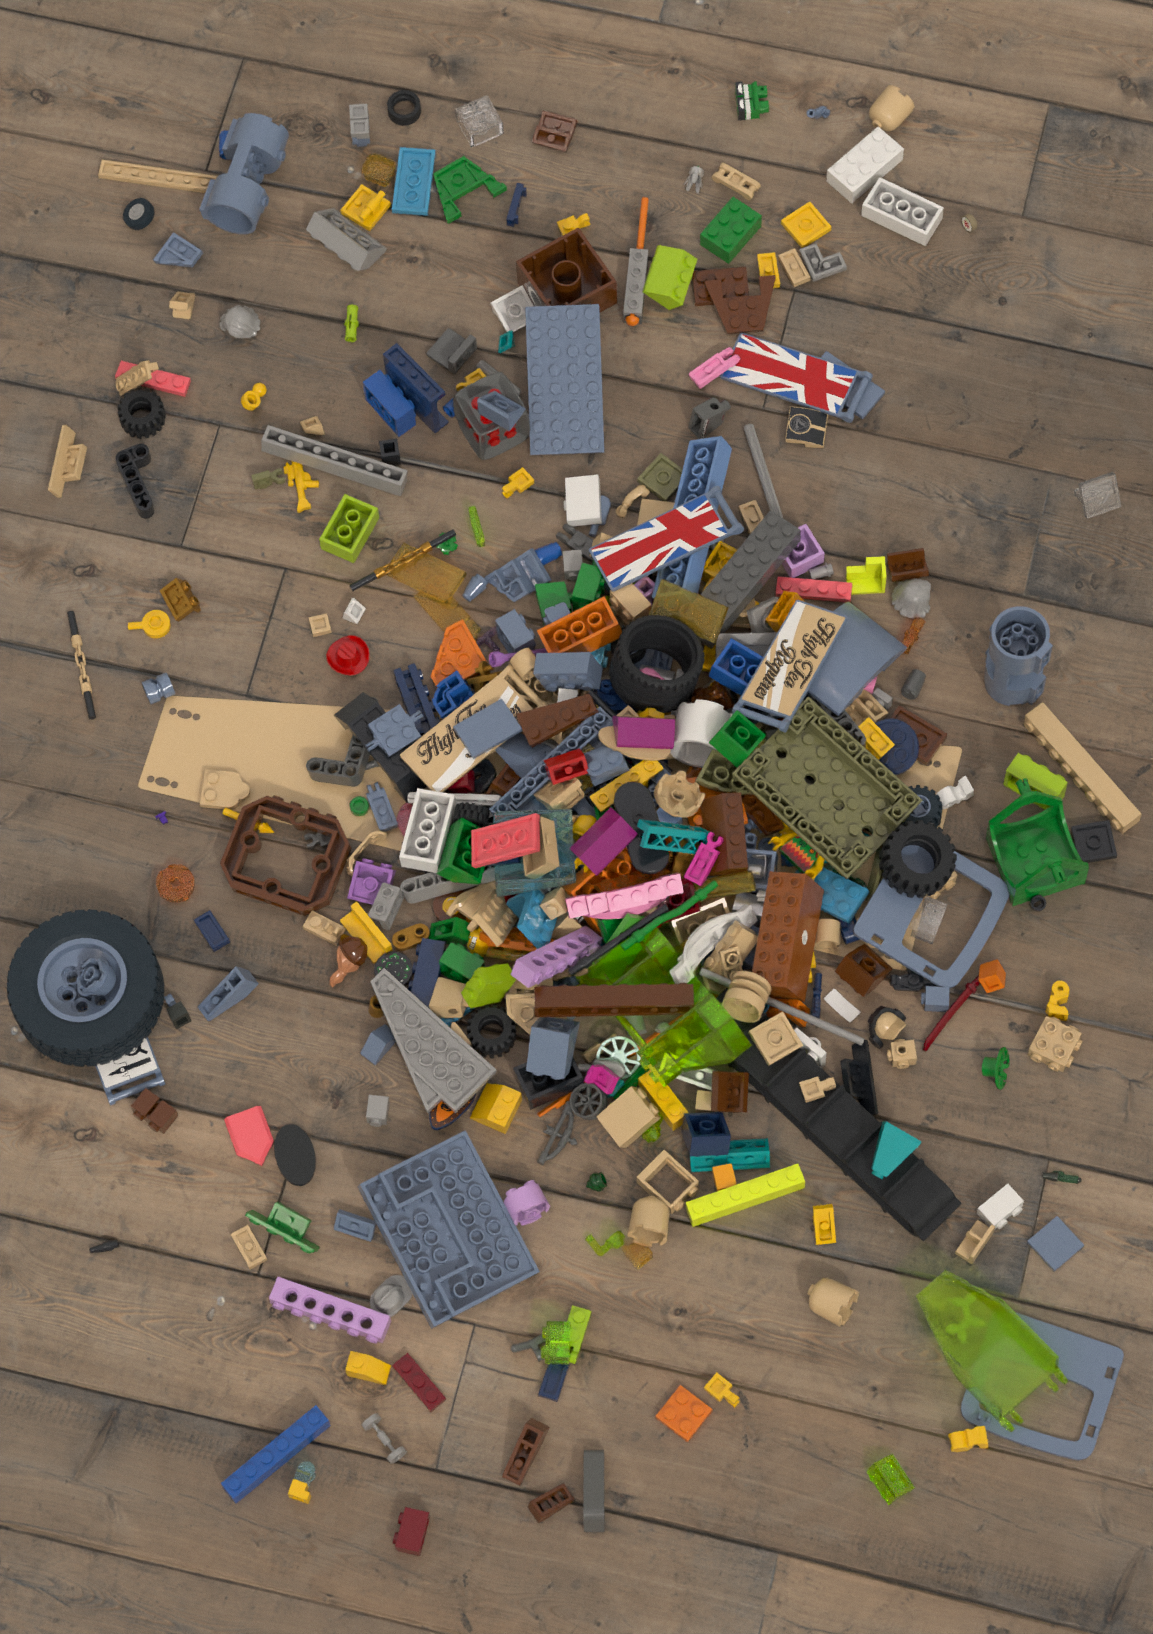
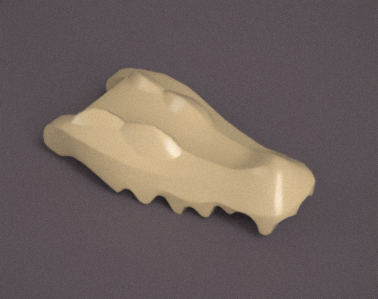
(469, 901)

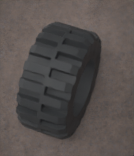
(931, 840)

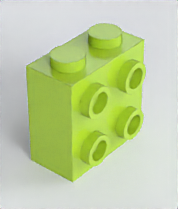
(488, 985)

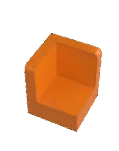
(992, 976)

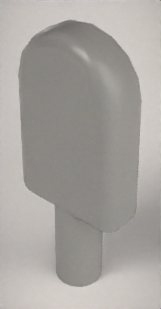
(615, 1066)

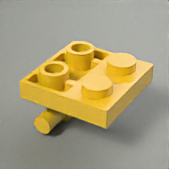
(366, 207)

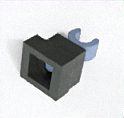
(177, 1012)

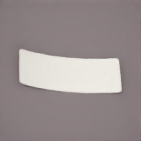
(841, 1005)

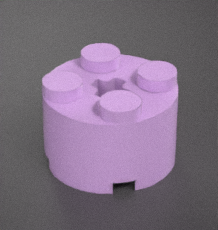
(526, 1203)

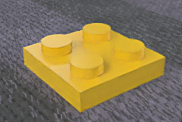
(806, 225)

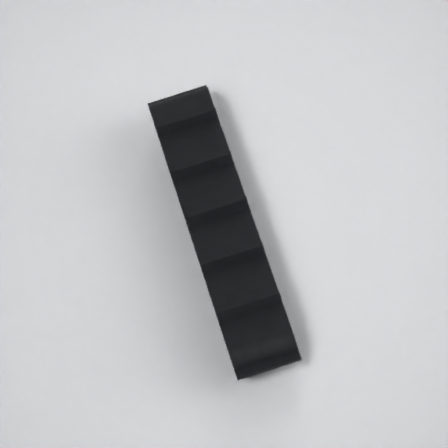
(847, 1137)

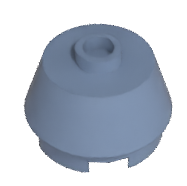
(96, 977)

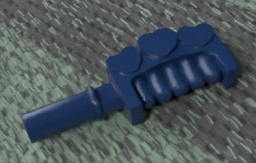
(816, 1000)

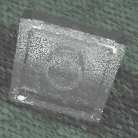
(1099, 495)

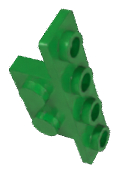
(286, 1223)

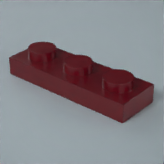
(419, 1382)

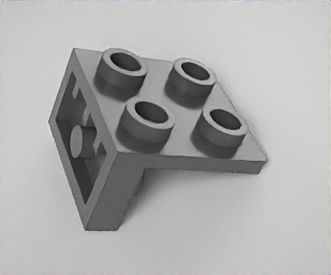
(452, 350)

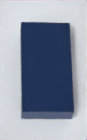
(211, 931)
(553, 1381)

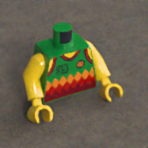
(799, 854)

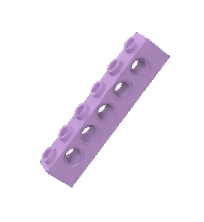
(556, 956)
(284, 1288)

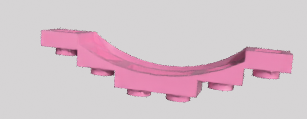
(631, 900)

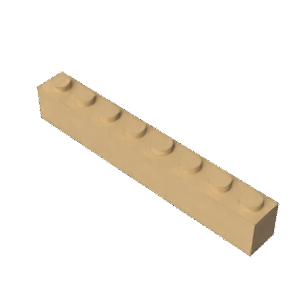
(1082, 768)

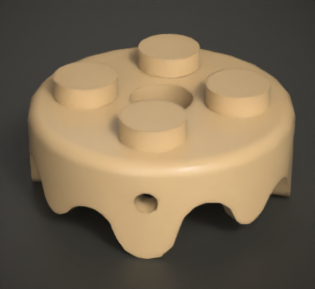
(677, 786)

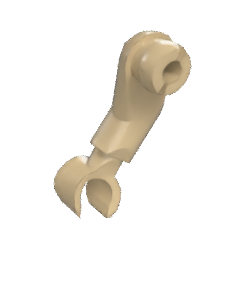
(640, 490)

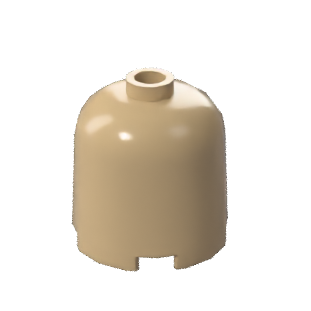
(890, 109)
(649, 1221)
(832, 1300)

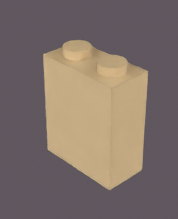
(629, 1116)

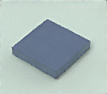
(1055, 1243)

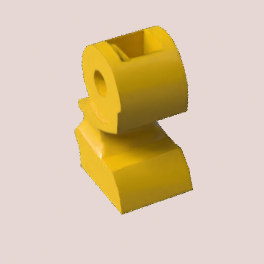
(1058, 996)
(968, 1438)

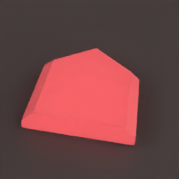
(250, 1134)

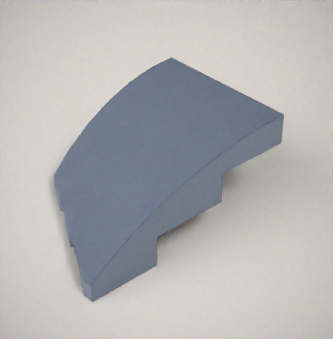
(519, 576)

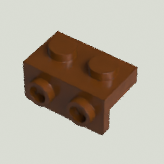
(907, 564)

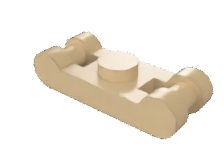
(736, 181)

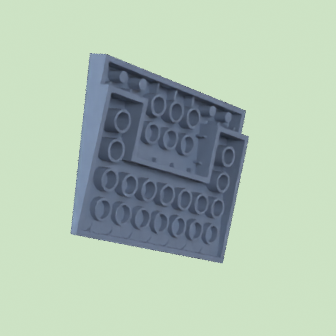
(448, 1229)

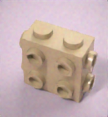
(1055, 1044)

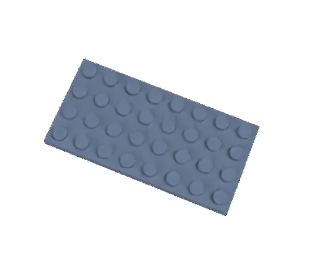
(564, 379)

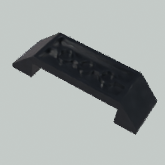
(356, 717)

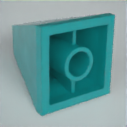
(892, 1149)

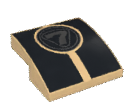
(806, 427)

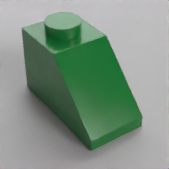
(450, 930)

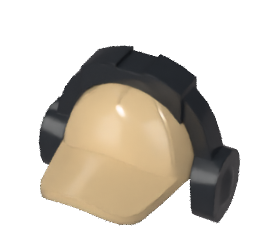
(885, 1024)

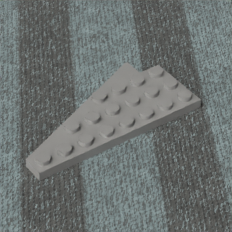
(436, 1056)

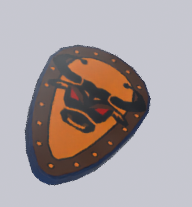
(442, 1116)

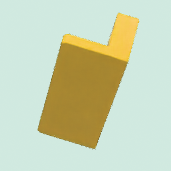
(360, 925)

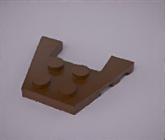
(742, 313)

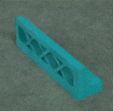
(677, 833)
(741, 1158)

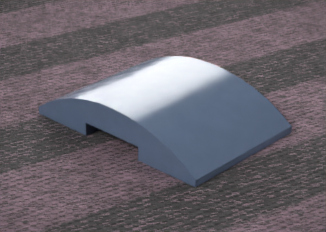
(854, 660)

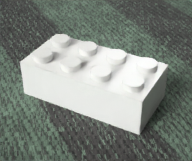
(865, 164)
(902, 211)
(427, 830)

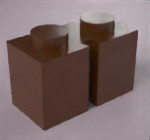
(157, 1113)

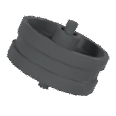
(588, 1101)

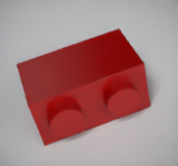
(566, 766)

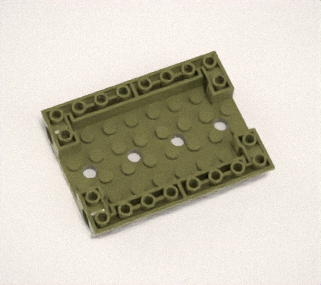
(842, 774)

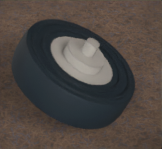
(138, 214)

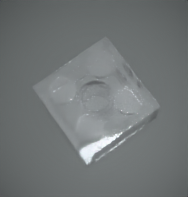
(479, 121)

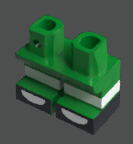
(748, 100)

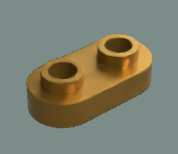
(411, 938)

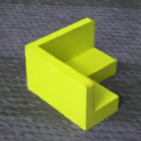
(868, 578)

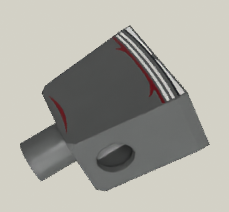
(708, 417)

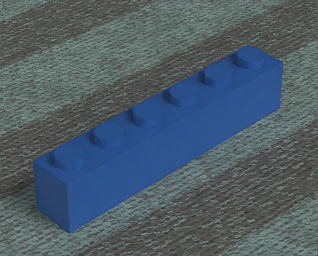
(275, 1454)

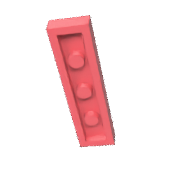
(160, 380)
(815, 589)

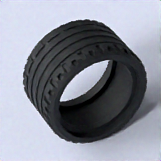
(663, 635)

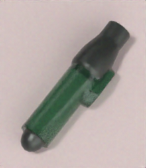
(1061, 1177)

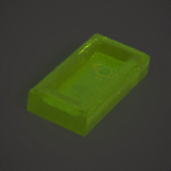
(476, 526)

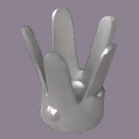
(696, 175)

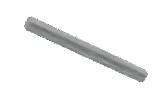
(762, 469)

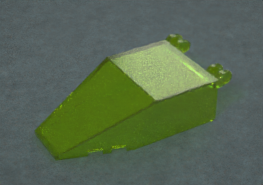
(987, 1345)

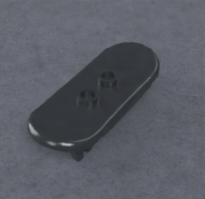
(633, 803)

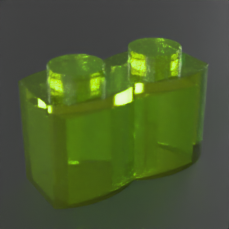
(557, 1342)

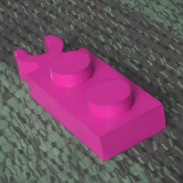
(703, 860)

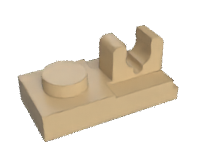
(324, 928)

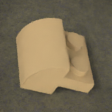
(866, 706)

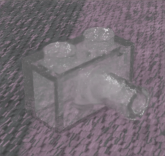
(928, 920)

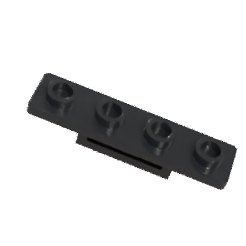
(858, 1077)

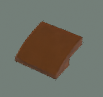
(554, 131)

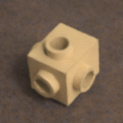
(902, 1053)

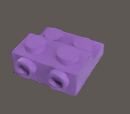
(368, 880)

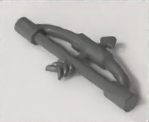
(544, 1156)

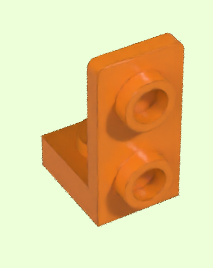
(791, 1002)

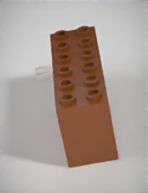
(787, 933)

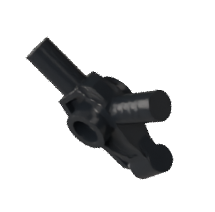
(909, 982)

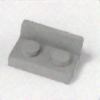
(386, 905)

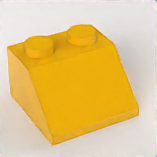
(497, 1107)

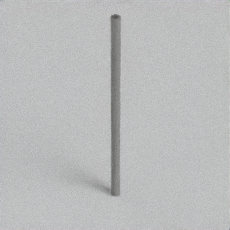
(792, 1011)

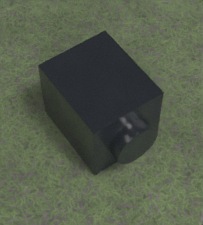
(390, 452)

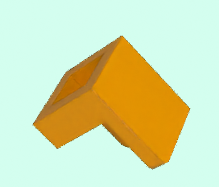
(723, 1176)

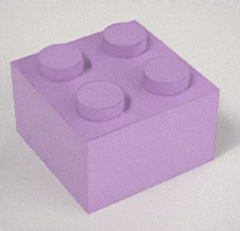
(805, 555)

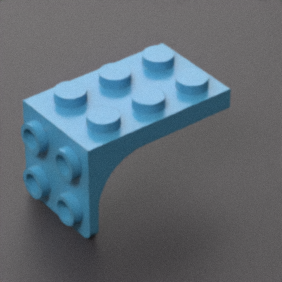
(532, 919)

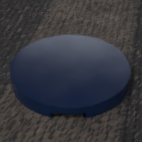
(906, 748)

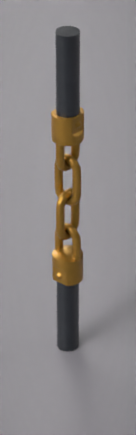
(380, 572)

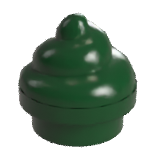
(597, 1182)

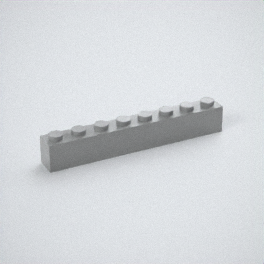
(334, 460)

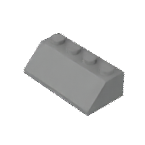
(345, 239)

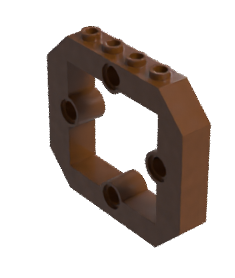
(247, 827)

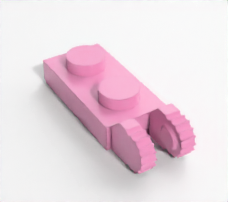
(713, 367)

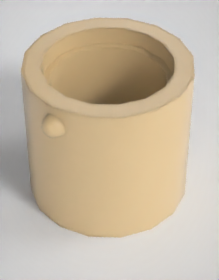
(524, 663)
(828, 934)

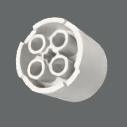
(694, 728)

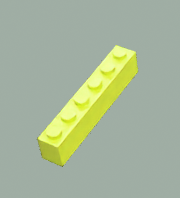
(745, 1195)

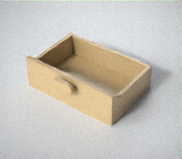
(547, 859)

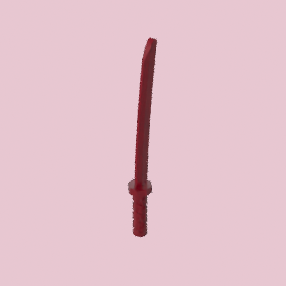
(970, 989)

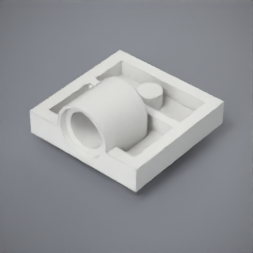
(812, 1047)

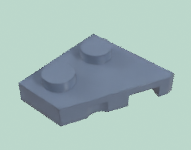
(178, 252)

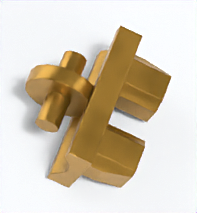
(479, 681)

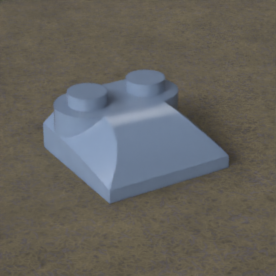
(605, 764)

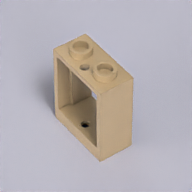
(655, 1166)

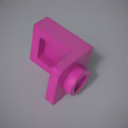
(602, 1078)

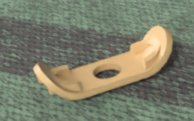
(372, 837)

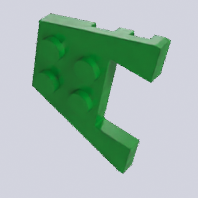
(460, 179)

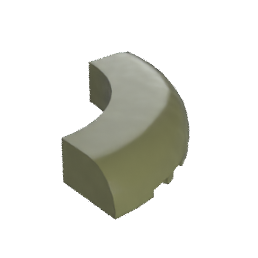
(718, 776)

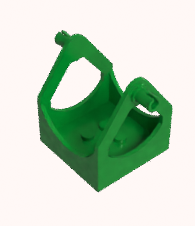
(1037, 852)

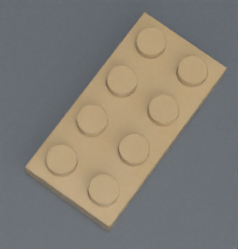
(495, 917)

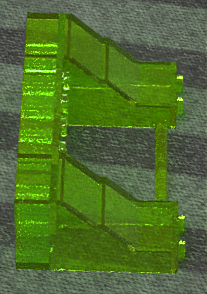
(694, 1041)

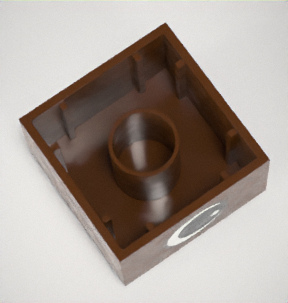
(567, 274)

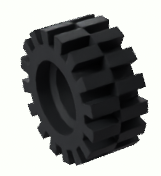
(473, 813)

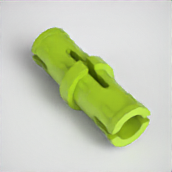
(351, 323)

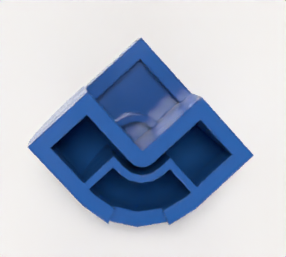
(451, 694)

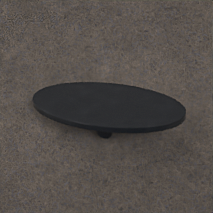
(295, 1155)

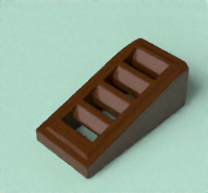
(541, 1516)

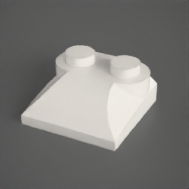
(511, 309)

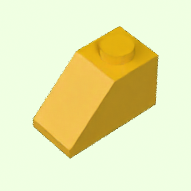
(367, 1368)

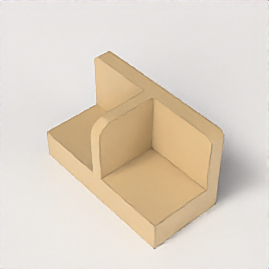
(975, 1241)

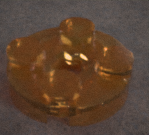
(178, 893)

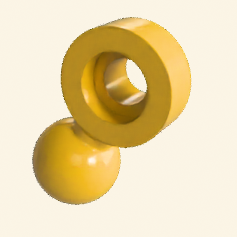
(253, 396)

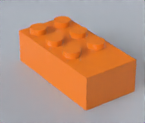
(582, 629)

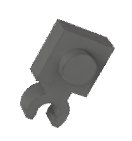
(317, 839)

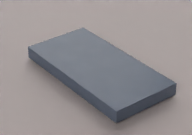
(870, 396)

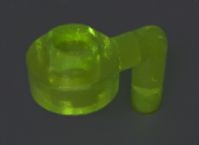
(653, 1132)
(614, 1241)

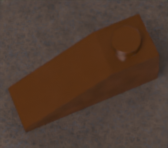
(525, 1451)

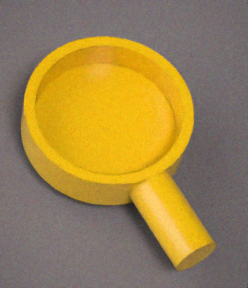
(154, 623)

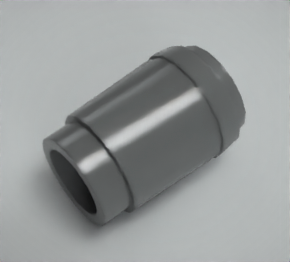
(913, 684)

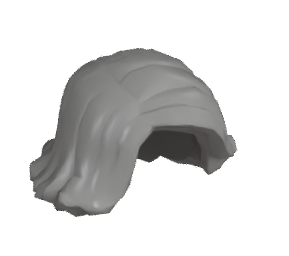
(240, 322)
(912, 598)

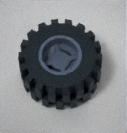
(929, 809)

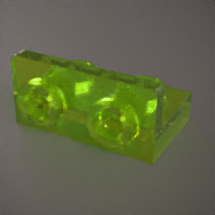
(890, 1479)

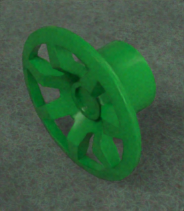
(994, 1067)

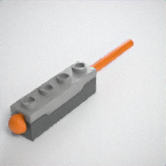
(637, 273)

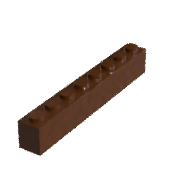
(613, 1000)

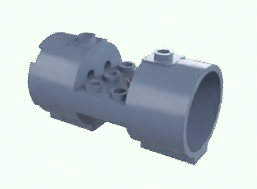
(236, 198)
(1017, 656)

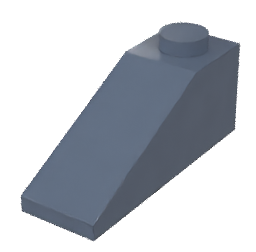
(230, 991)

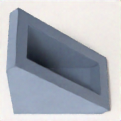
(378, 1044)

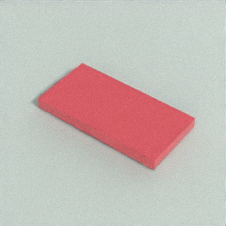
(505, 840)

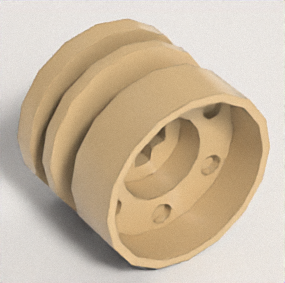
(746, 996)

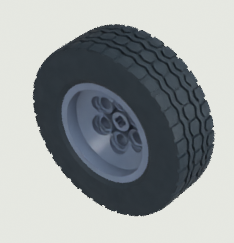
(41, 983)

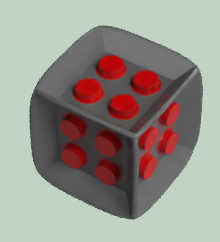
(482, 434)

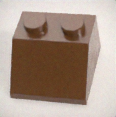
(863, 970)

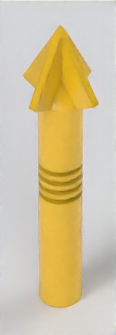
(263, 827)

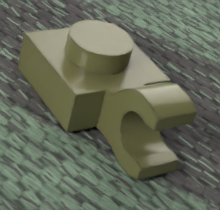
(265, 479)

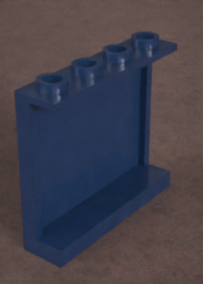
(415, 386)

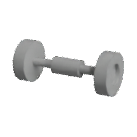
(371, 1422)

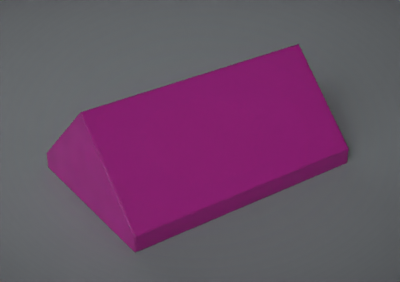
(644, 732)
(603, 841)

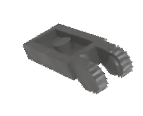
(577, 542)

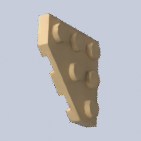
(522, 1010)

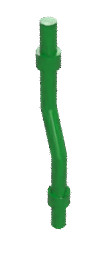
(638, 935)

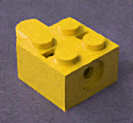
(718, 557)

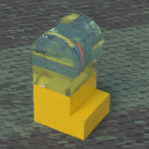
(304, 1475)

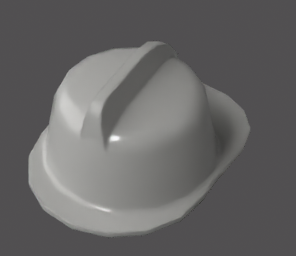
(391, 1295)

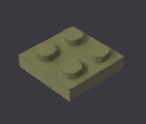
(661, 477)

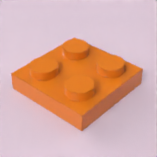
(683, 1413)

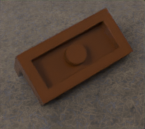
(504, 781)

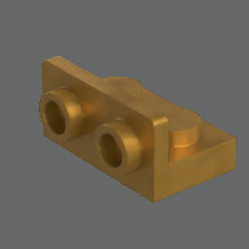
(180, 599)

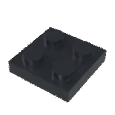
(1094, 841)

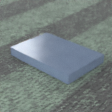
(487, 728)

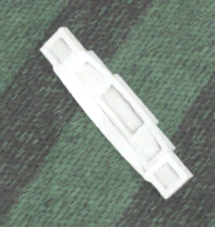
(705, 940)

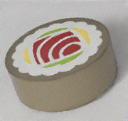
(969, 222)

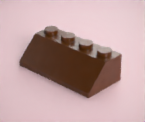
(724, 818)

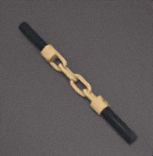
(86, 686)

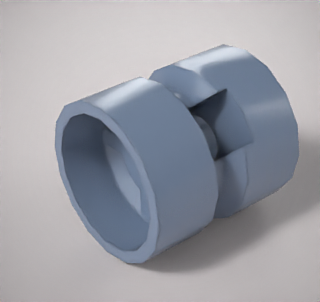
(158, 688)

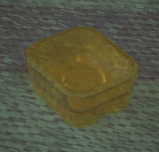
(378, 169)

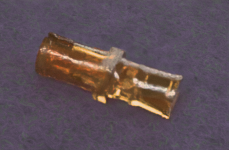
(911, 634)

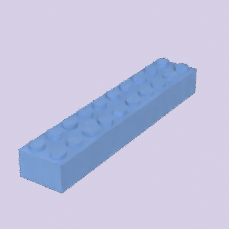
(702, 470)

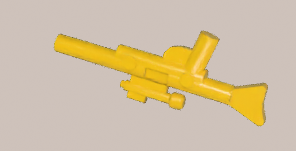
(302, 481)

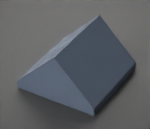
(500, 409)

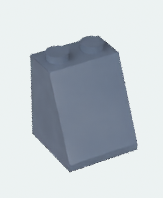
(552, 1047)

